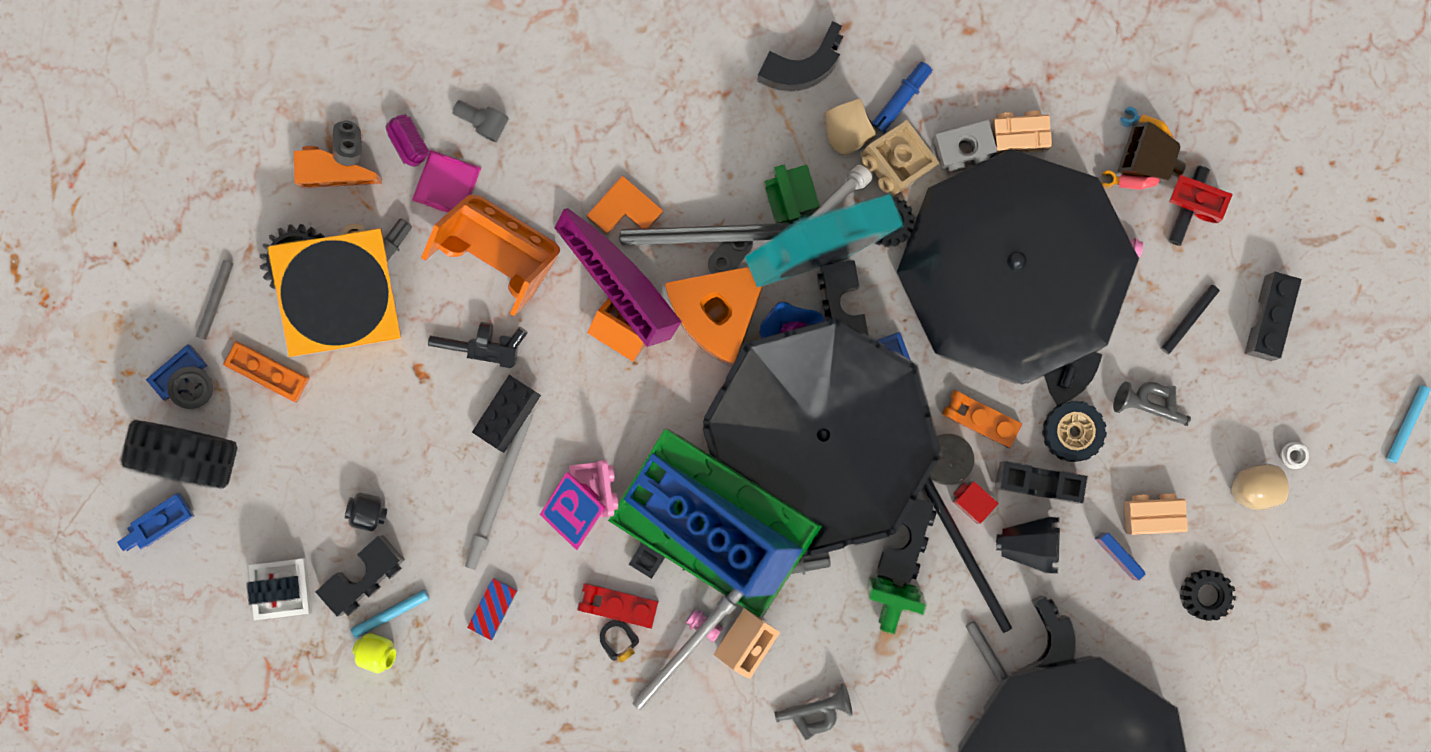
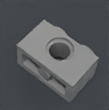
(977, 135)

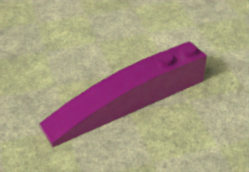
(620, 280)

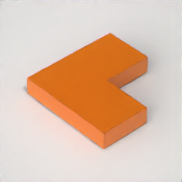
(621, 201)

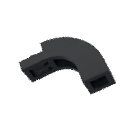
(805, 73)
(1060, 634)

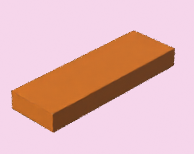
(266, 371)

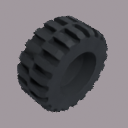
(178, 454)

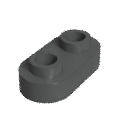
(346, 143)
(733, 255)

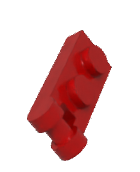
(619, 606)

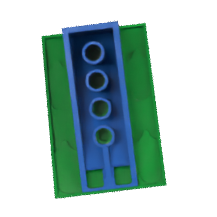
(714, 522)

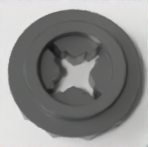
(184, 398)

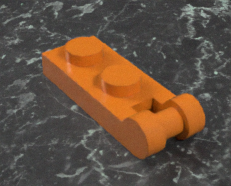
(982, 419)

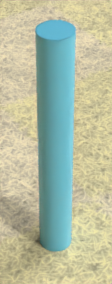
(1408, 424)
(389, 614)

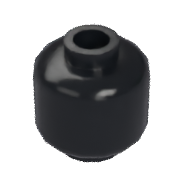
(365, 512)

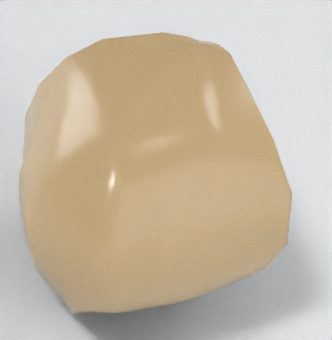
(848, 127)
(1260, 487)

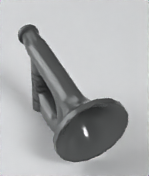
(1126, 398)
(838, 701)

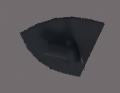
(1072, 378)

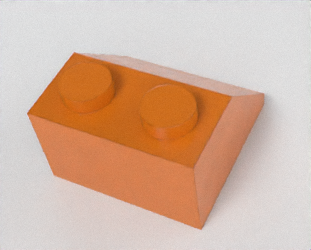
(615, 331)

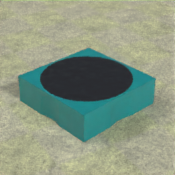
(823, 240)

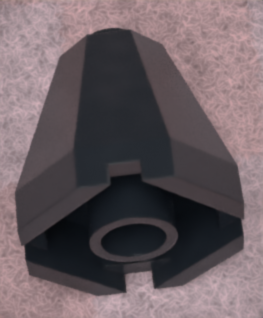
(1032, 544)

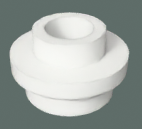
(1302, 451)

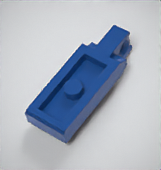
(157, 523)

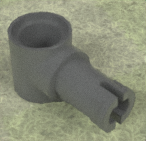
(487, 121)

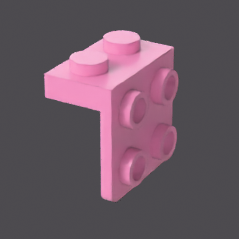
(598, 478)

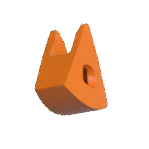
(716, 310)

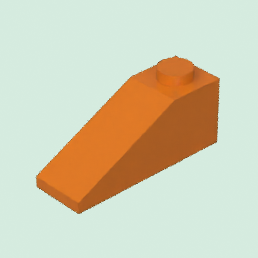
(319, 169)

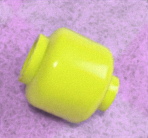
(374, 653)

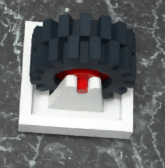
(279, 589)

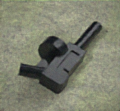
(483, 348)

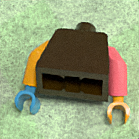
(1148, 154)

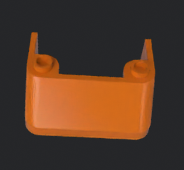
(497, 240)

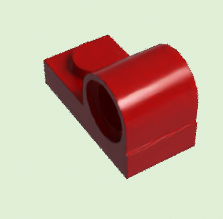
(1205, 200)

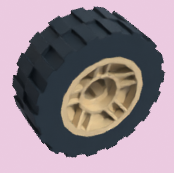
(1087, 422)

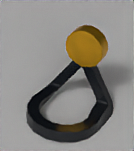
(623, 656)

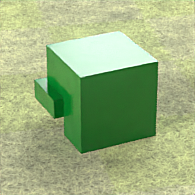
(791, 194)

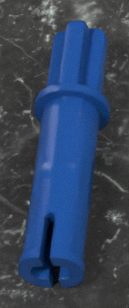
(902, 96)

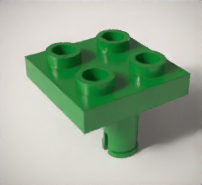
(894, 600)

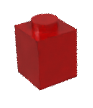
(974, 501)

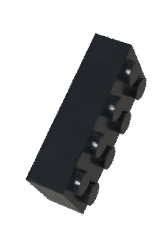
(506, 413)

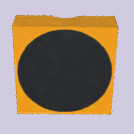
(334, 292)

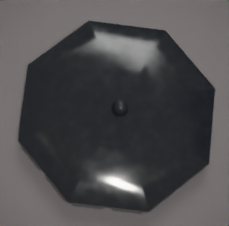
(1017, 267)
(828, 429)
(1075, 709)

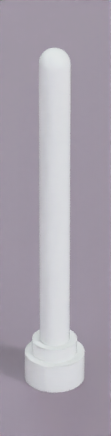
(856, 179)

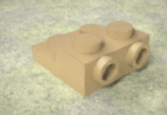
(898, 158)

